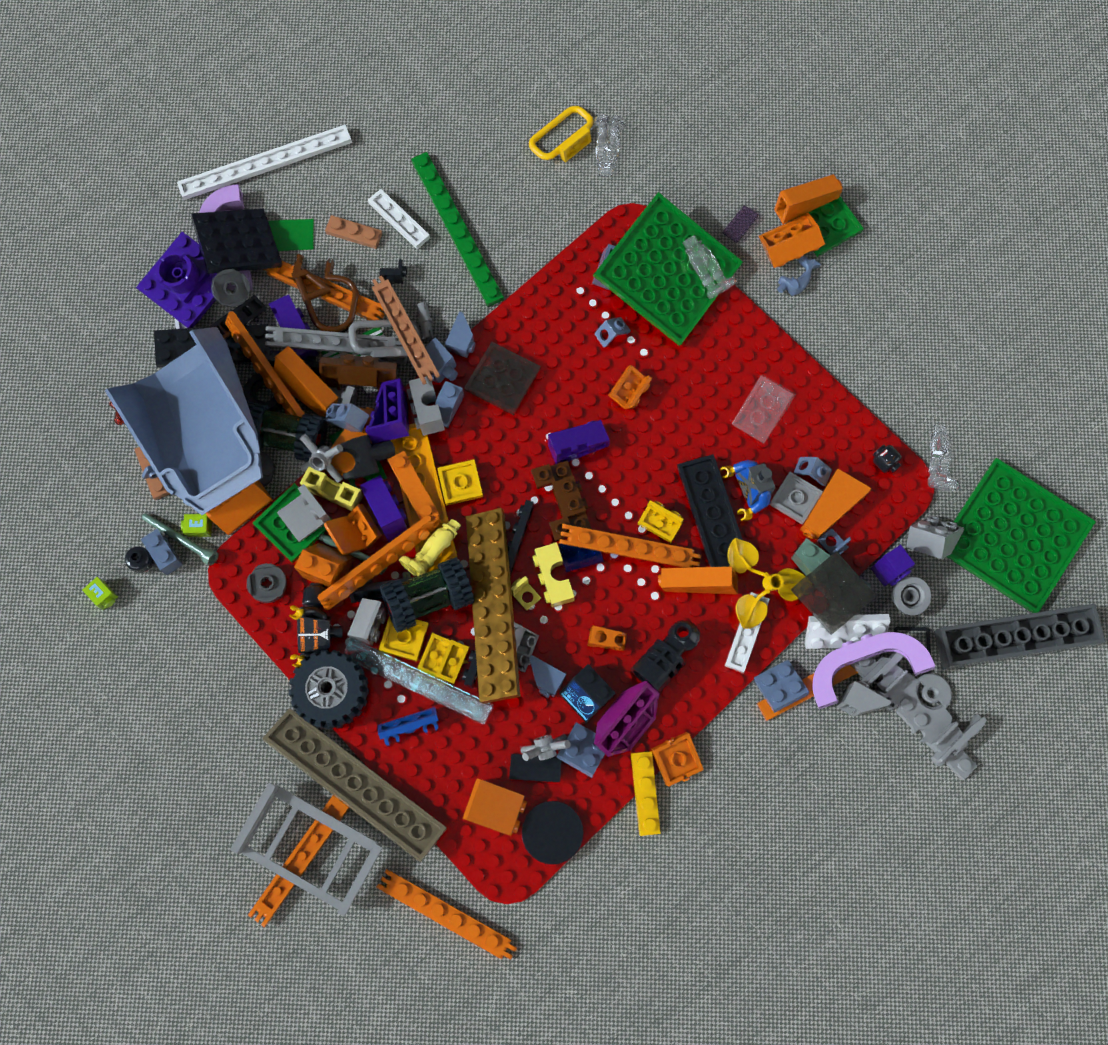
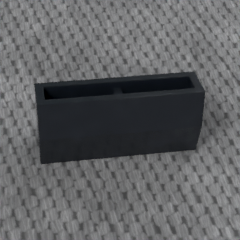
(535, 769)

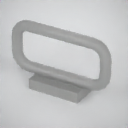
(390, 354)

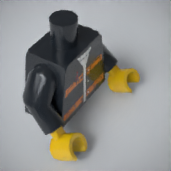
(313, 631)

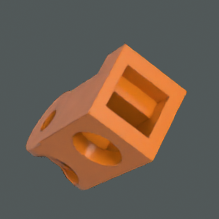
(607, 638)

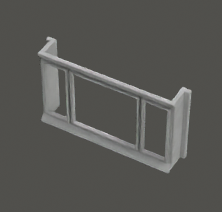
(255, 819)

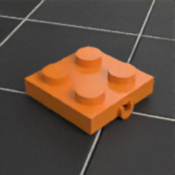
(677, 759)

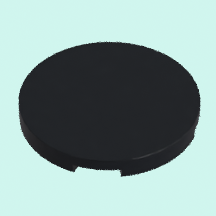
(552, 832)

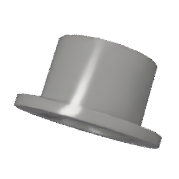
(911, 595)

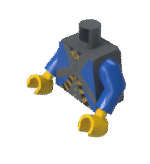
(755, 484)

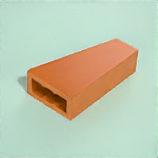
(807, 197)
(303, 382)
(344, 461)
(836, 500)
(699, 580)

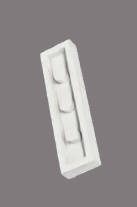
(399, 219)
(743, 644)

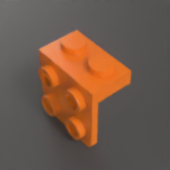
(353, 531)

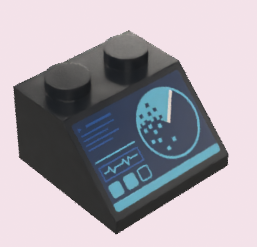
(587, 693)

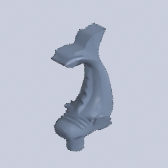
(796, 286)

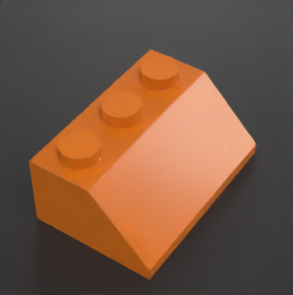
(792, 240)
(240, 507)

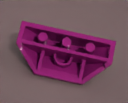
(627, 719)

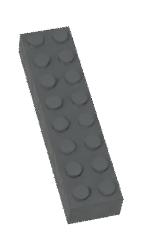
(1019, 636)

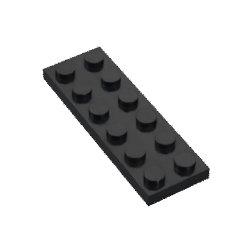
(175, 342)
(710, 508)

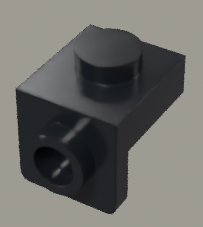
(394, 275)

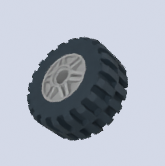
(311, 685)

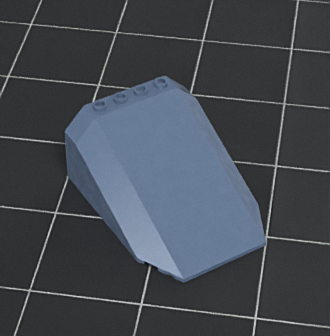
(194, 424)

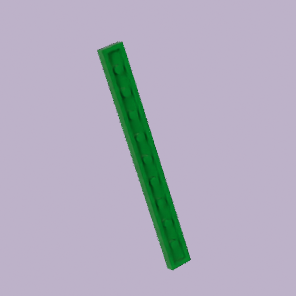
(457, 229)

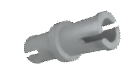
(425, 321)

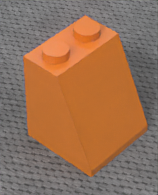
(323, 564)
(495, 807)

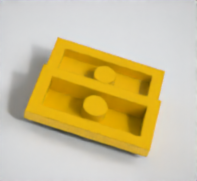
(443, 658)

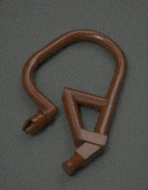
(300, 274)

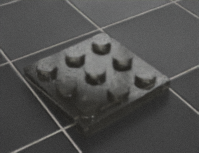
(502, 378)
(833, 593)

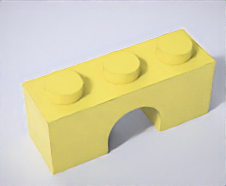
(322, 486)
(556, 591)

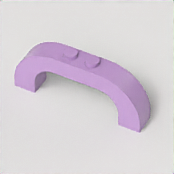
(226, 199)
(868, 647)

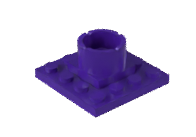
(180, 282)

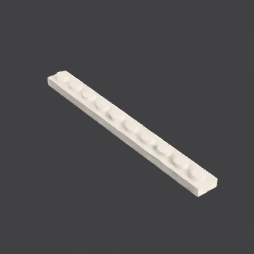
(264, 162)

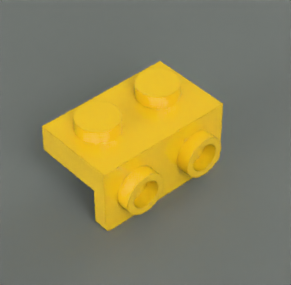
(661, 521)

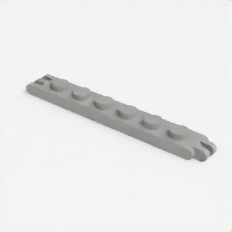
(323, 340)

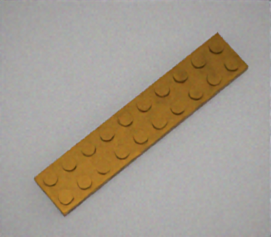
(492, 607)

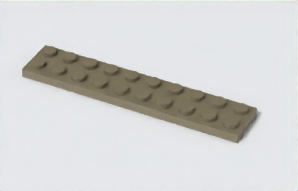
(355, 784)

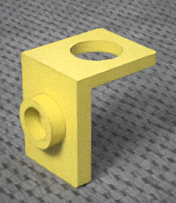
(521, 586)

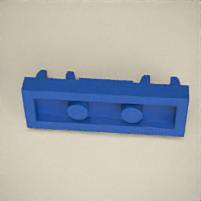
(408, 724)

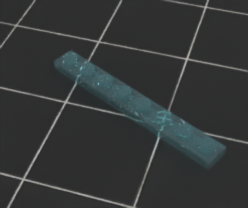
(418, 681)

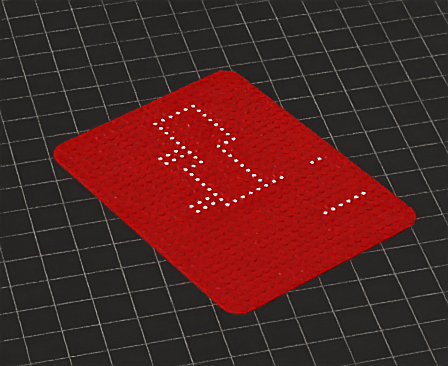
(678, 419)

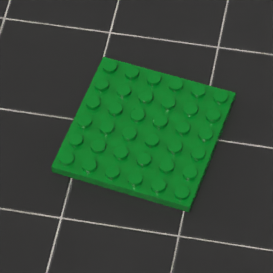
(655, 272)
(1018, 535)

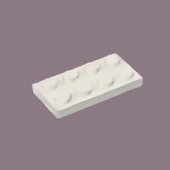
(853, 630)

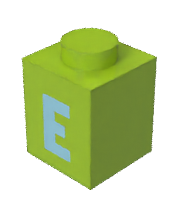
(196, 525)
(100, 593)

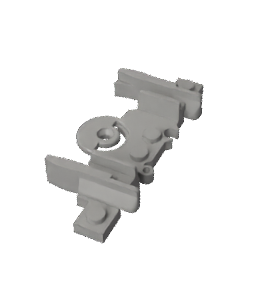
(933, 722)

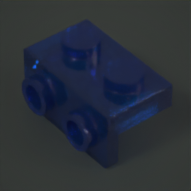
(577, 557)

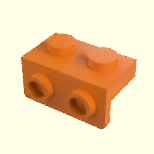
(630, 387)

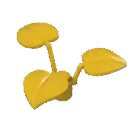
(749, 609)

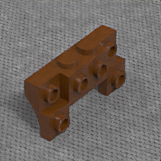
(356, 371)
(566, 494)

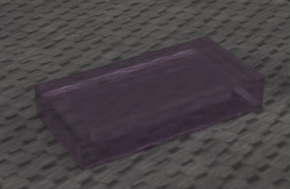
(740, 224)

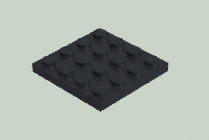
(236, 240)

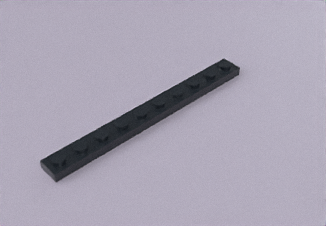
(513, 549)

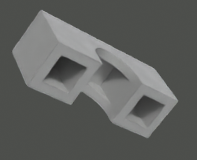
(428, 417)

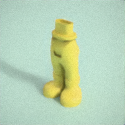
(431, 550)

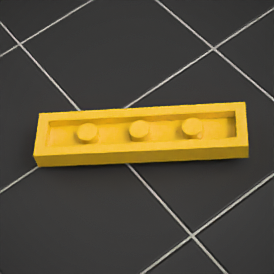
(645, 793)

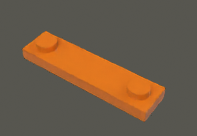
(412, 485)

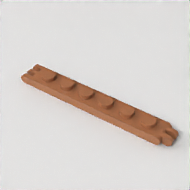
(404, 330)

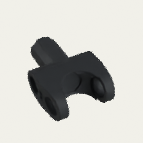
(366, 455)

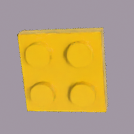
(460, 482)
(404, 643)

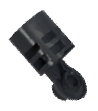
(664, 657)

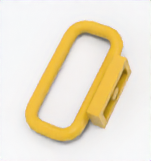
(570, 146)

